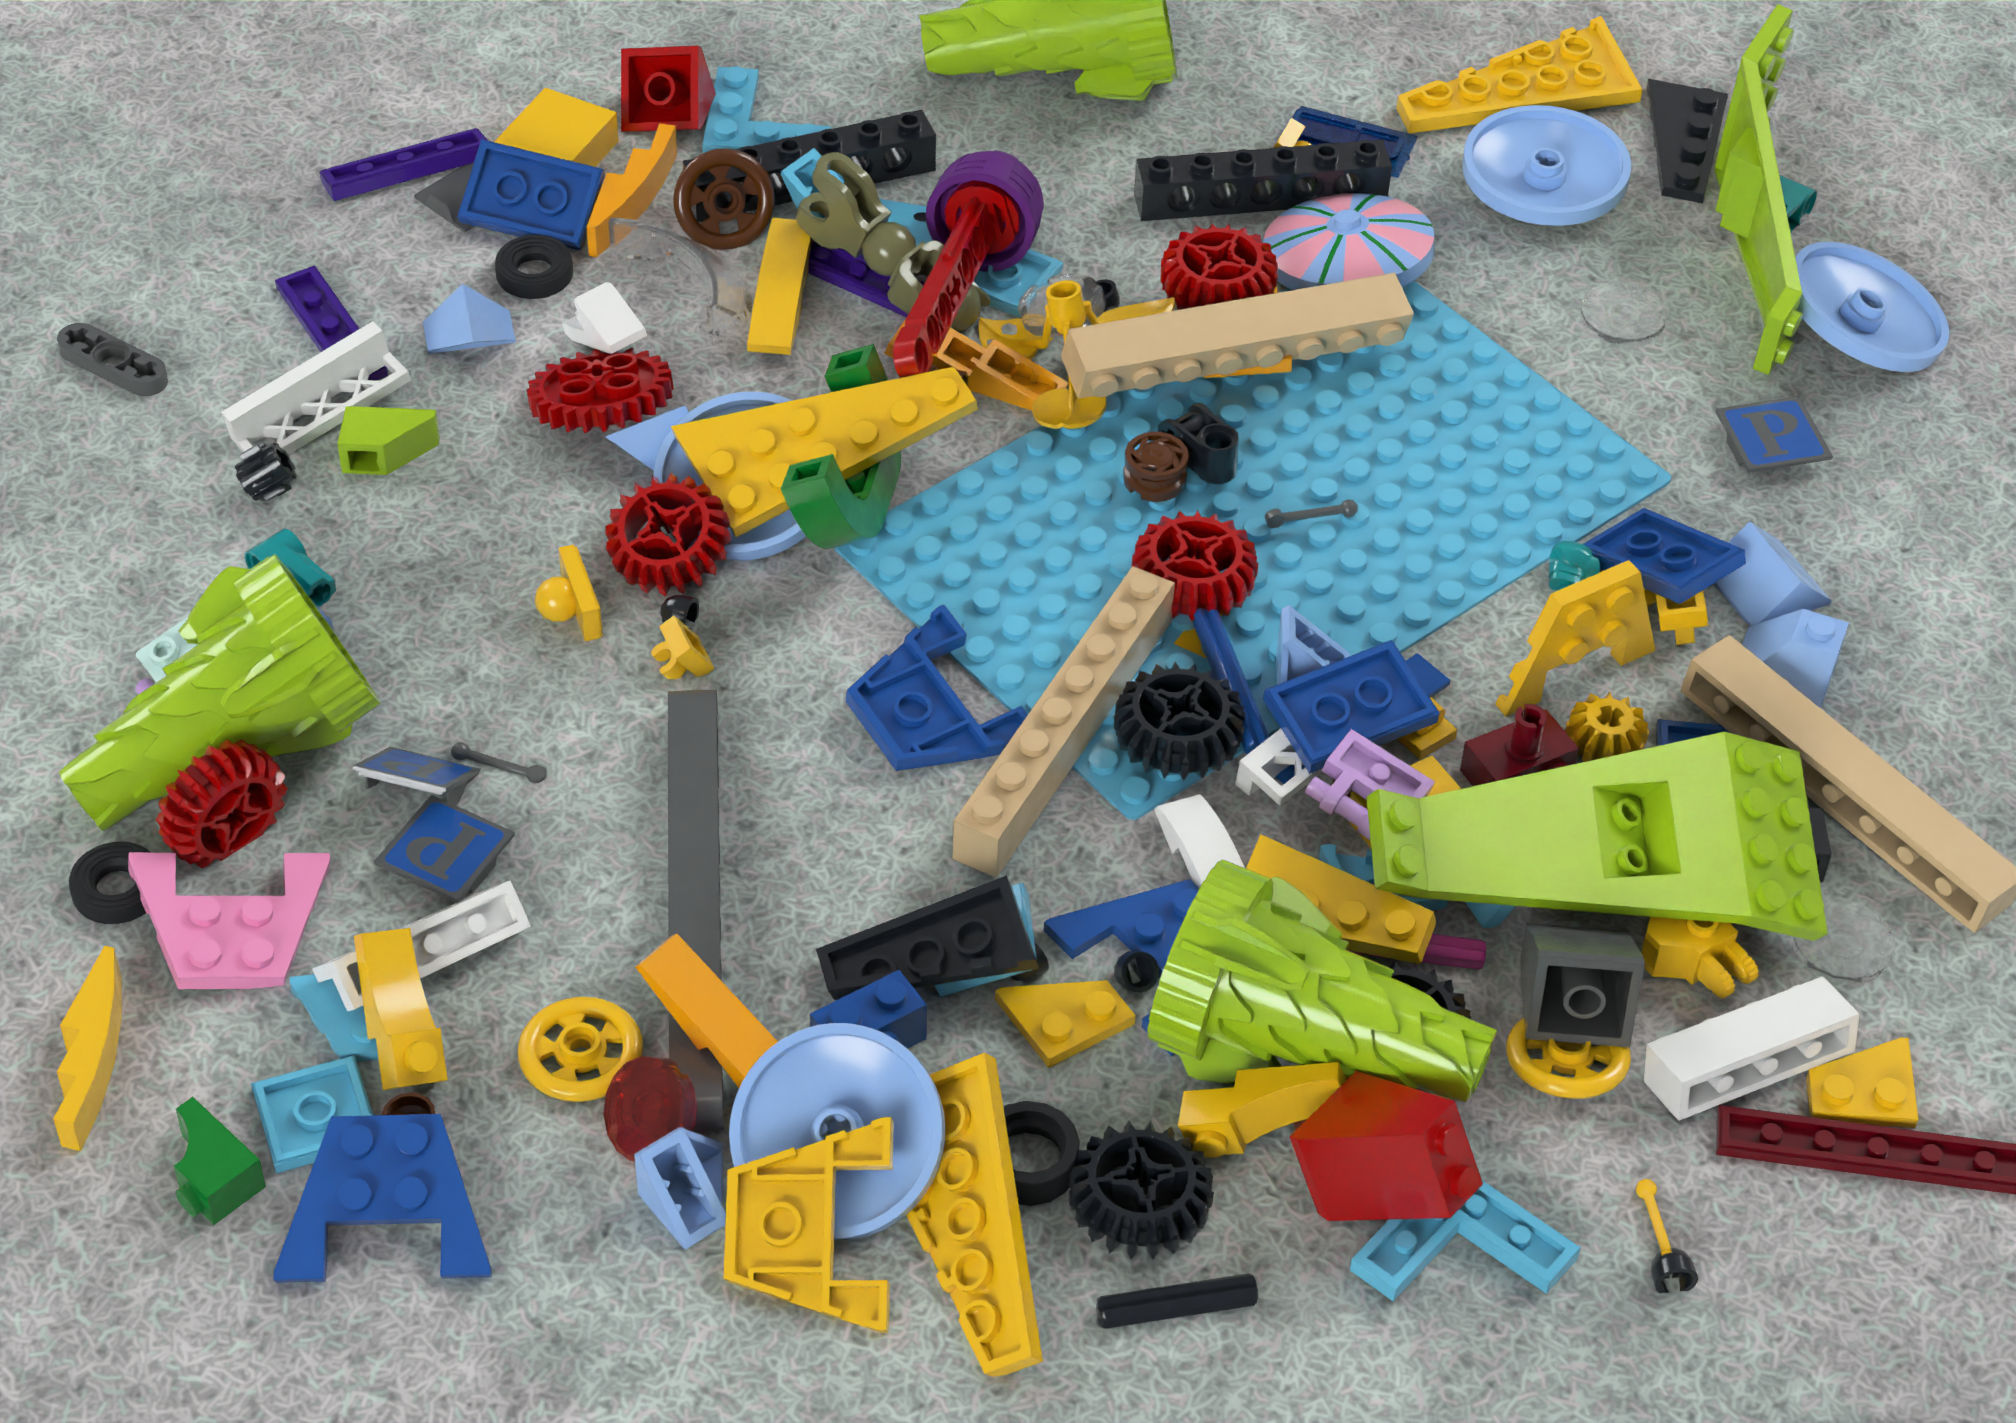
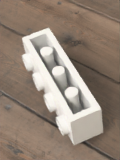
(1750, 1047)

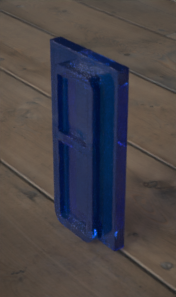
(1332, 128)

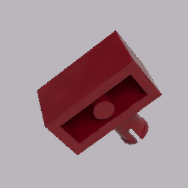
(1518, 748)

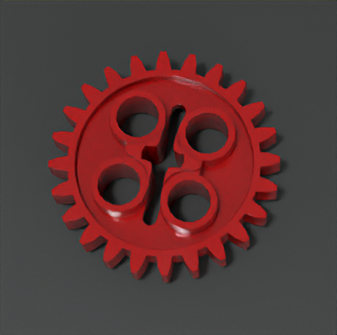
(600, 390)

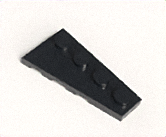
(1685, 136)
(941, 943)

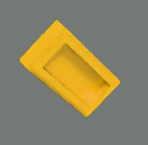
(570, 595)

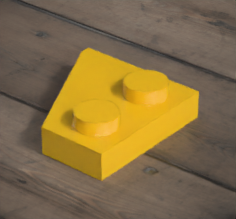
(1866, 1087)

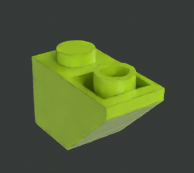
(384, 438)

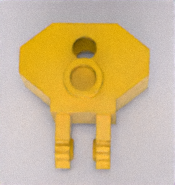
(1697, 953)

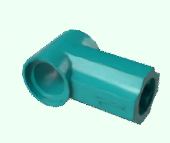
(291, 552)

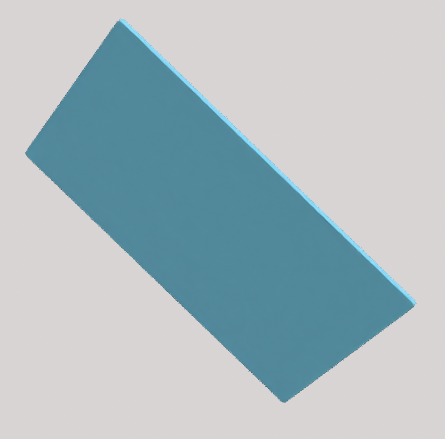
(1440, 440)

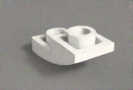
(1198, 834)

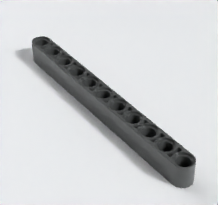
(695, 873)

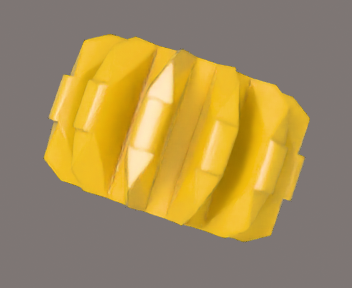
(1606, 727)

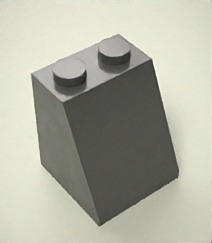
(1580, 984)

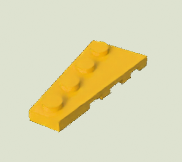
(1368, 917)

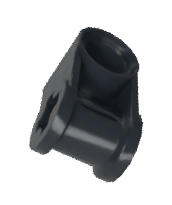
(1209, 443)

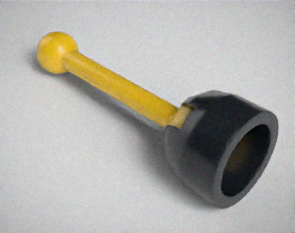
(1669, 1259)

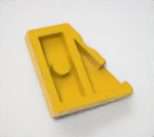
(1065, 1016)

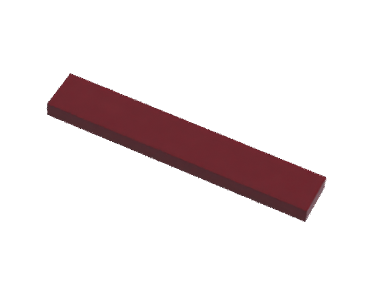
(1866, 1149)

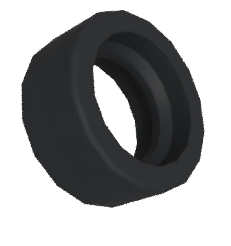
(1053, 1124)

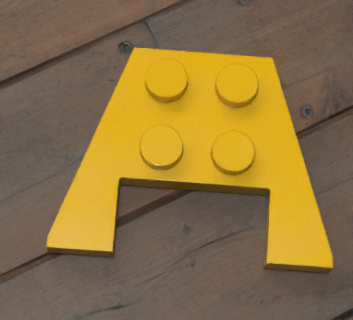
(1580, 619)
(785, 1223)

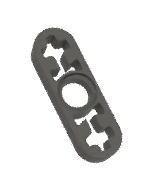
(106, 346)

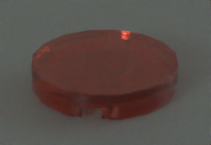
(646, 1103)

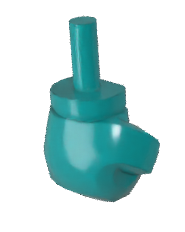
(1570, 564)

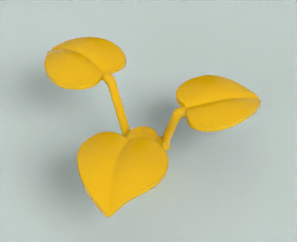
(1065, 311)

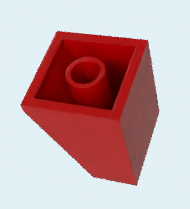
(1385, 1153)

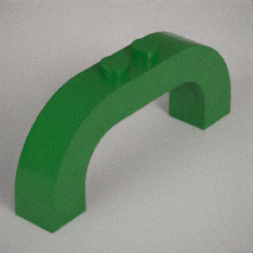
(819, 498)

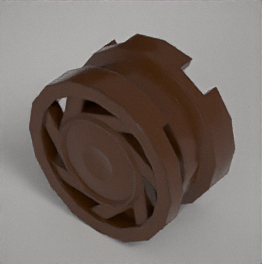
(1156, 467)

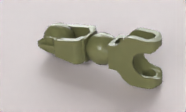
(860, 224)

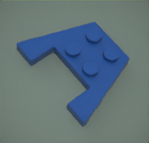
(915, 710)
(1139, 921)
(383, 1174)

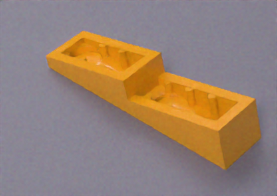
(705, 1007)

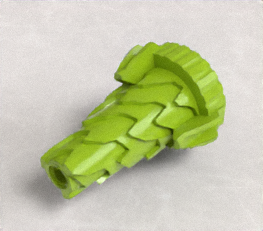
(1115, 42)
(259, 674)
(1271, 978)

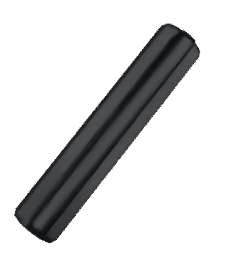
(1177, 1300)

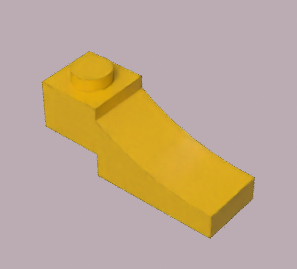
(398, 1011)
(1260, 1102)

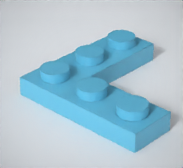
(731, 113)
(1488, 1221)

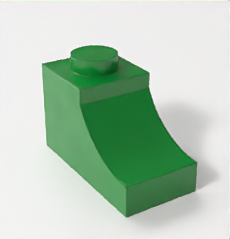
(217, 1167)

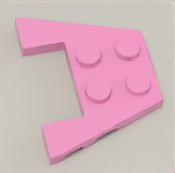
(229, 938)

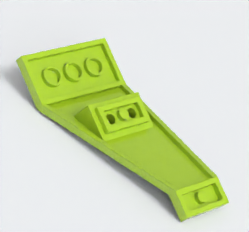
(1652, 832)

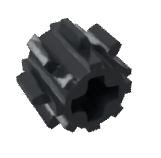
(265, 471)

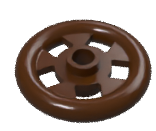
(755, 183)

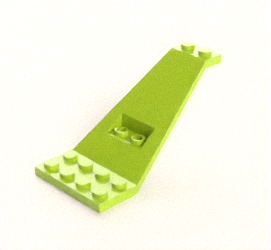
(1753, 192)

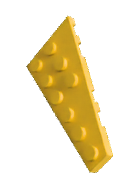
(1571, 73)
(750, 451)
(974, 1221)

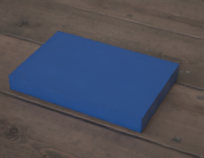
(530, 194)
(1670, 555)
(1364, 693)

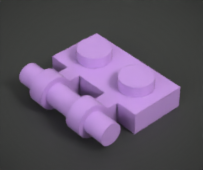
(1363, 768)

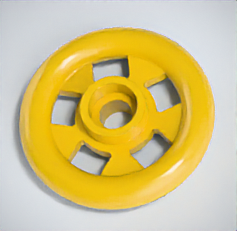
(571, 1014)
(1568, 1060)

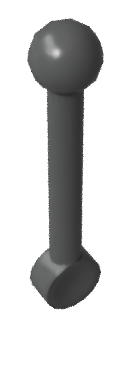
(1275, 518)
(534, 773)

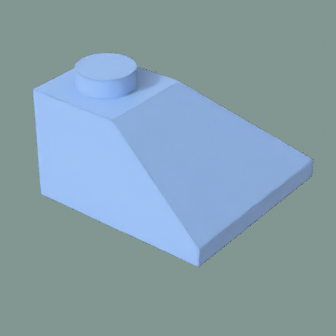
(1800, 649)

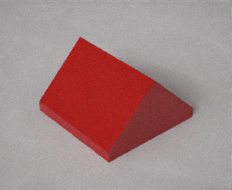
(664, 88)

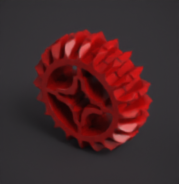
(1217, 267)
(1197, 554)
(653, 557)
(221, 802)

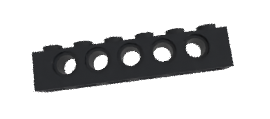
(881, 147)
(1257, 179)

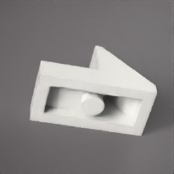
(603, 320)

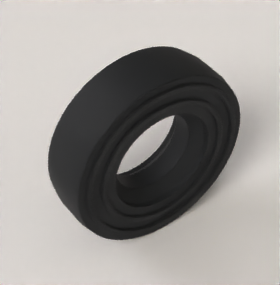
(533, 248)
(88, 872)

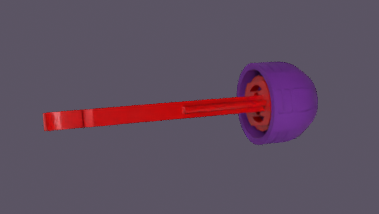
(985, 216)

